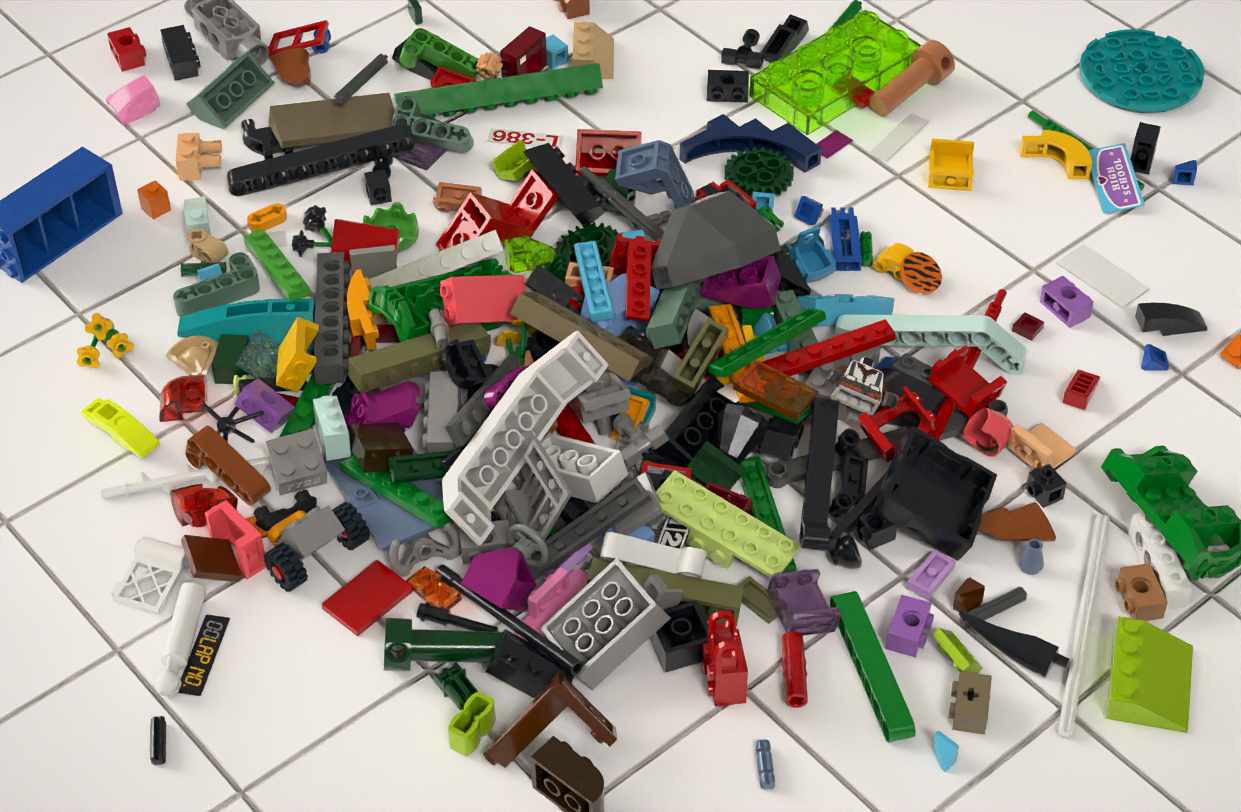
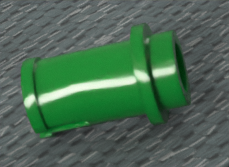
(768, 213)

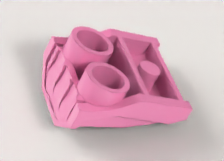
(134, 100)

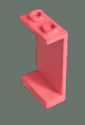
(480, 298)

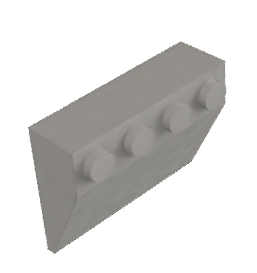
(606, 622)

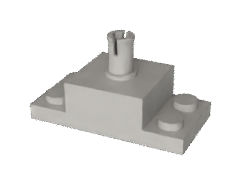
(602, 400)

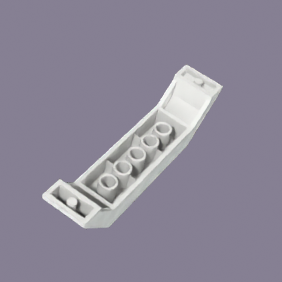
(520, 416)

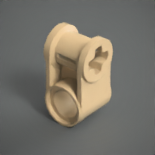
(205, 246)

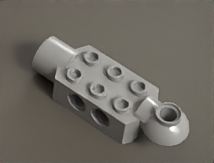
(228, 28)

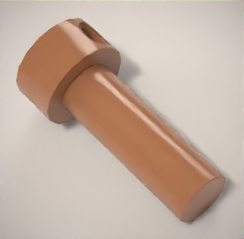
(929, 65)

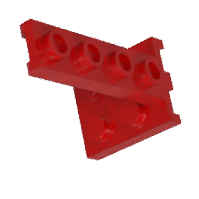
(635, 260)

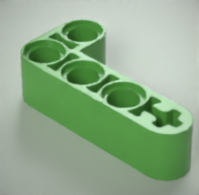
(438, 52)

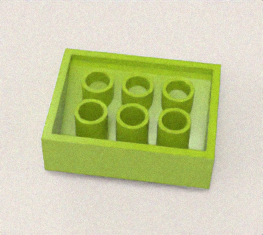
(1149, 676)

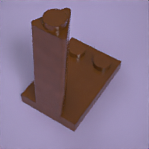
(540, 714)

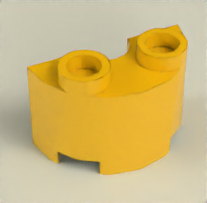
(891, 259)

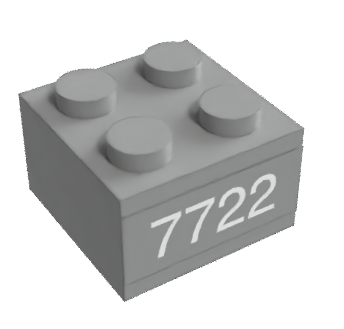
(296, 462)

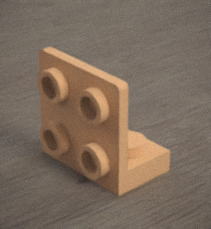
(1040, 446)

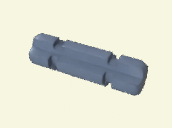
(765, 764)

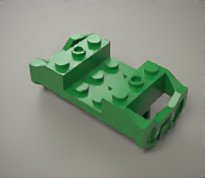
(411, 302)
(1160, 487)

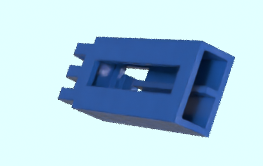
(845, 251)

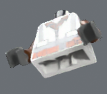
(861, 387)

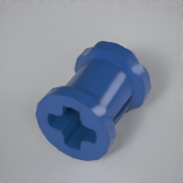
(325, 47)

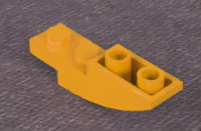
(359, 314)

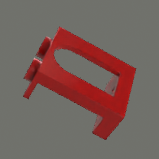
(907, 403)

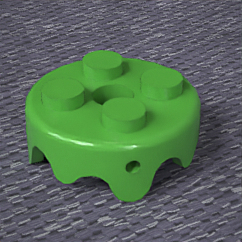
(397, 218)

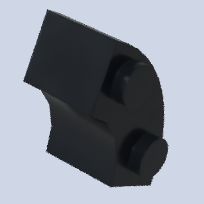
(781, 438)

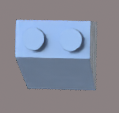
(617, 293)

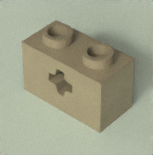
(971, 702)

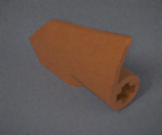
(293, 65)

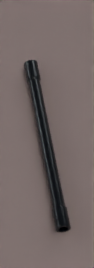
(561, 657)

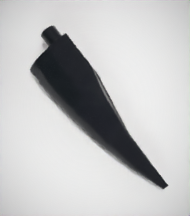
(1023, 648)

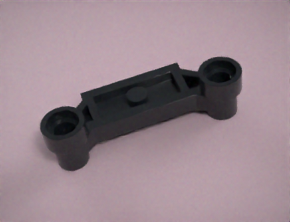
(852, 476)

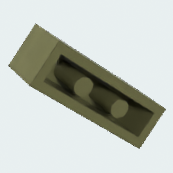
(699, 356)

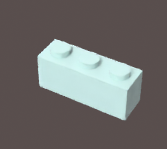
(331, 427)

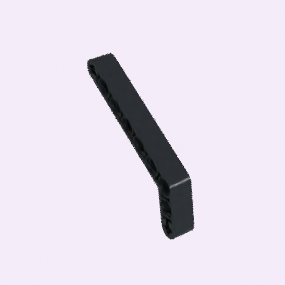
(817, 490)

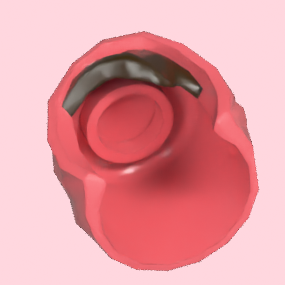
(988, 431)

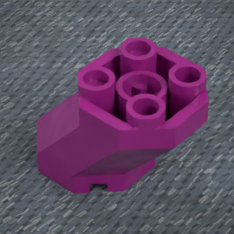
(387, 406)

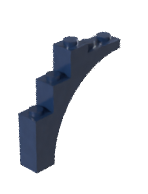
(726, 136)

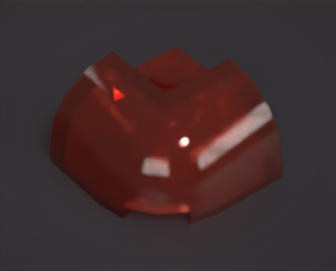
(182, 396)
(194, 501)

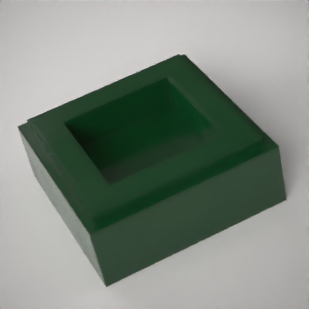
(415, 11)

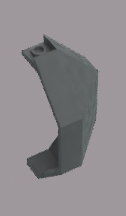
(711, 239)

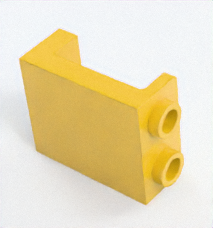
(951, 164)
(292, 361)

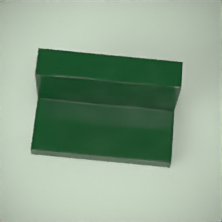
(714, 467)

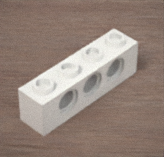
(1156, 550)

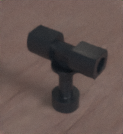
(744, 53)

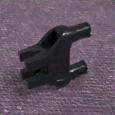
(262, 140)

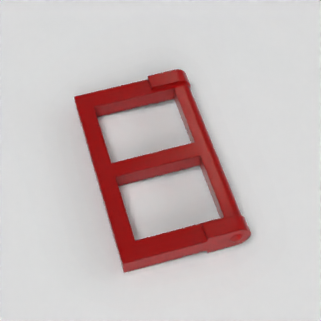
(298, 32)

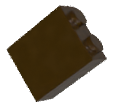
(376, 444)

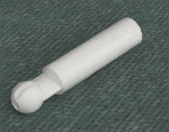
(180, 637)

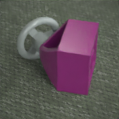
(504, 573)

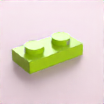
(952, 646)

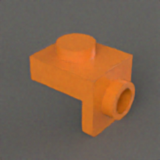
(1232, 352)

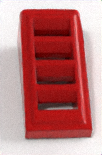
(1081, 389)

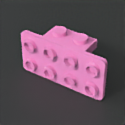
(552, 596)

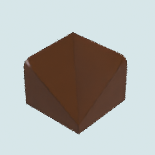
(968, 595)

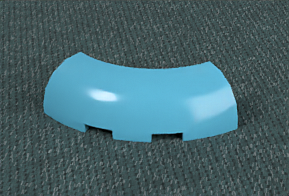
(847, 305)

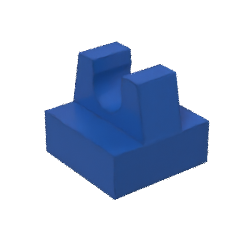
(809, 210)

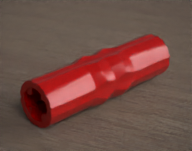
(794, 669)

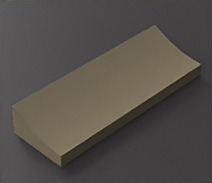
(329, 122)
(561, 322)

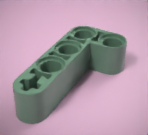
(457, 137)
(221, 289)

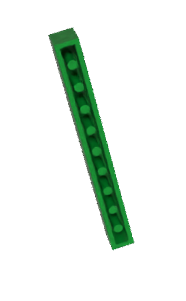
(506, 90)

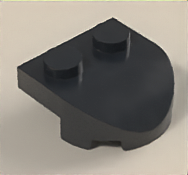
(465, 364)

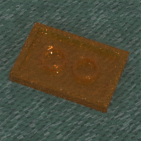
(775, 390)

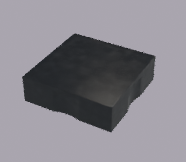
(934, 493)

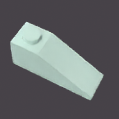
(196, 214)

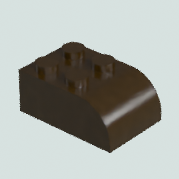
(567, 778)

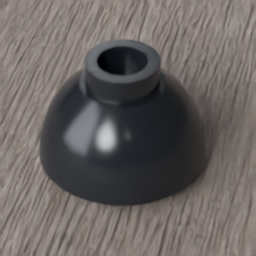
(846, 553)

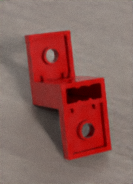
(512, 220)

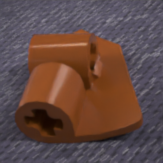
(1018, 524)

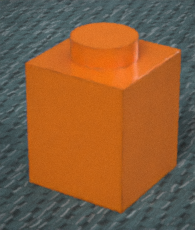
(154, 199)

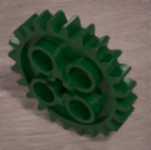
(760, 171)
(603, 236)

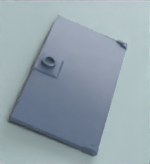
(384, 517)

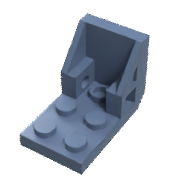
(650, 161)

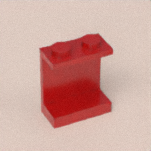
(963, 384)

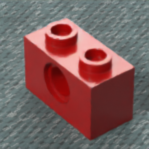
(126, 48)

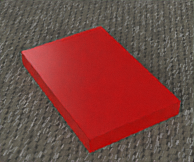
(356, 235)
(367, 597)

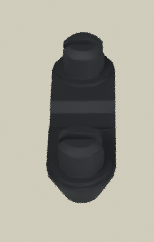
(268, 519)

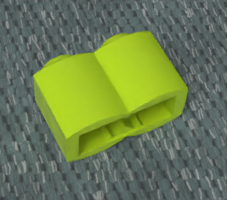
(472, 723)

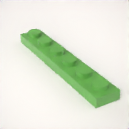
(277, 265)

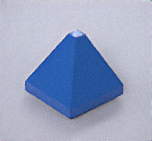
(1154, 359)

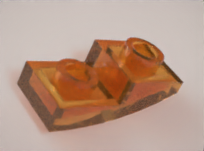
(431, 589)

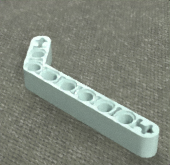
(948, 331)

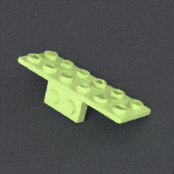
(724, 528)

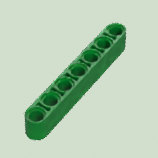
(873, 668)

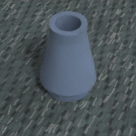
(1032, 557)

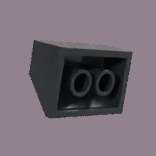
(523, 665)

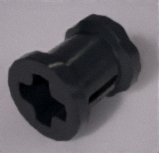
(384, 164)

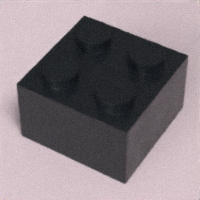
(681, 637)

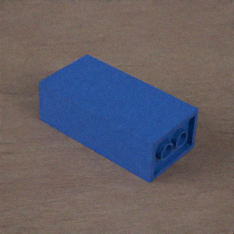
(56, 212)

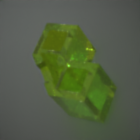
(525, 253)

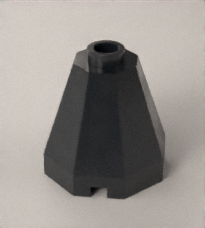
(739, 431)

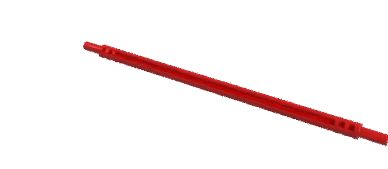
(946, 409)

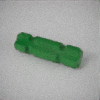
(866, 248)

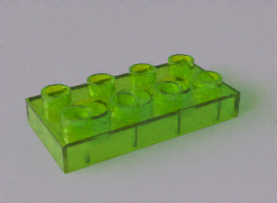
(827, 73)

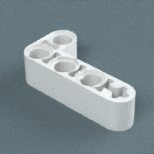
(651, 555)

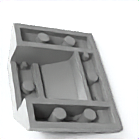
(540, 497)

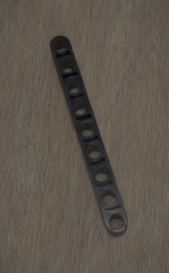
(320, 160)

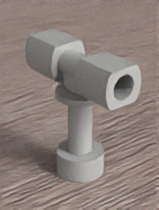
(639, 441)

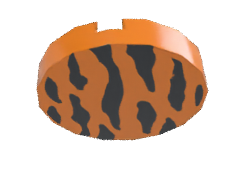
(920, 273)

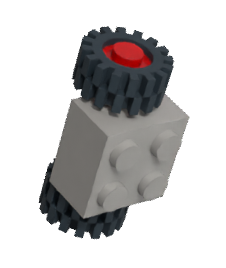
(308, 536)

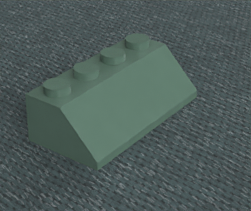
(231, 92)

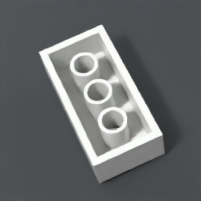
(585, 467)

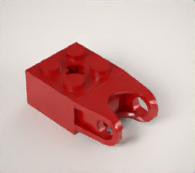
(724, 661)

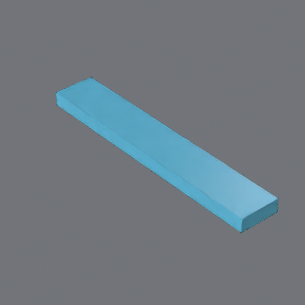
(594, 281)

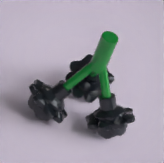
(313, 220)

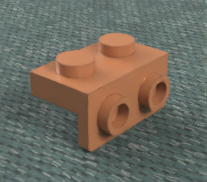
(452, 196)

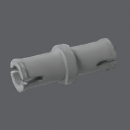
(439, 328)

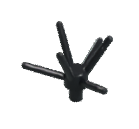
(228, 425)

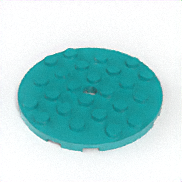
(1169, 77)

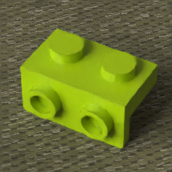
(512, 163)

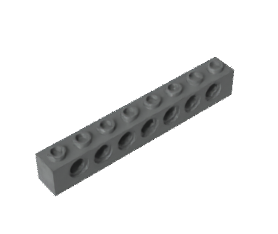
(332, 318)

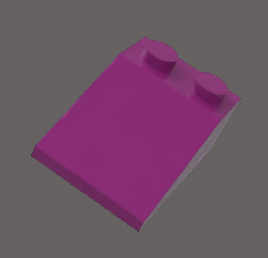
(746, 286)

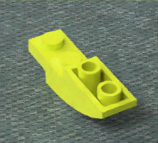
(121, 426)

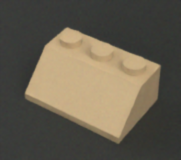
(593, 46)

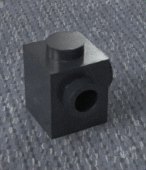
(1046, 485)

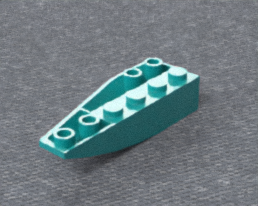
(269, 316)

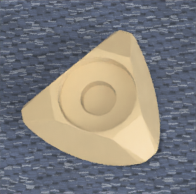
(193, 354)

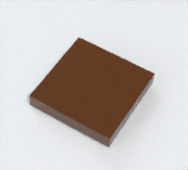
(211, 558)

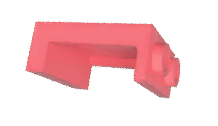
(229, 524)

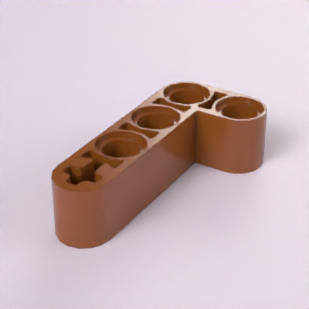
(222, 459)

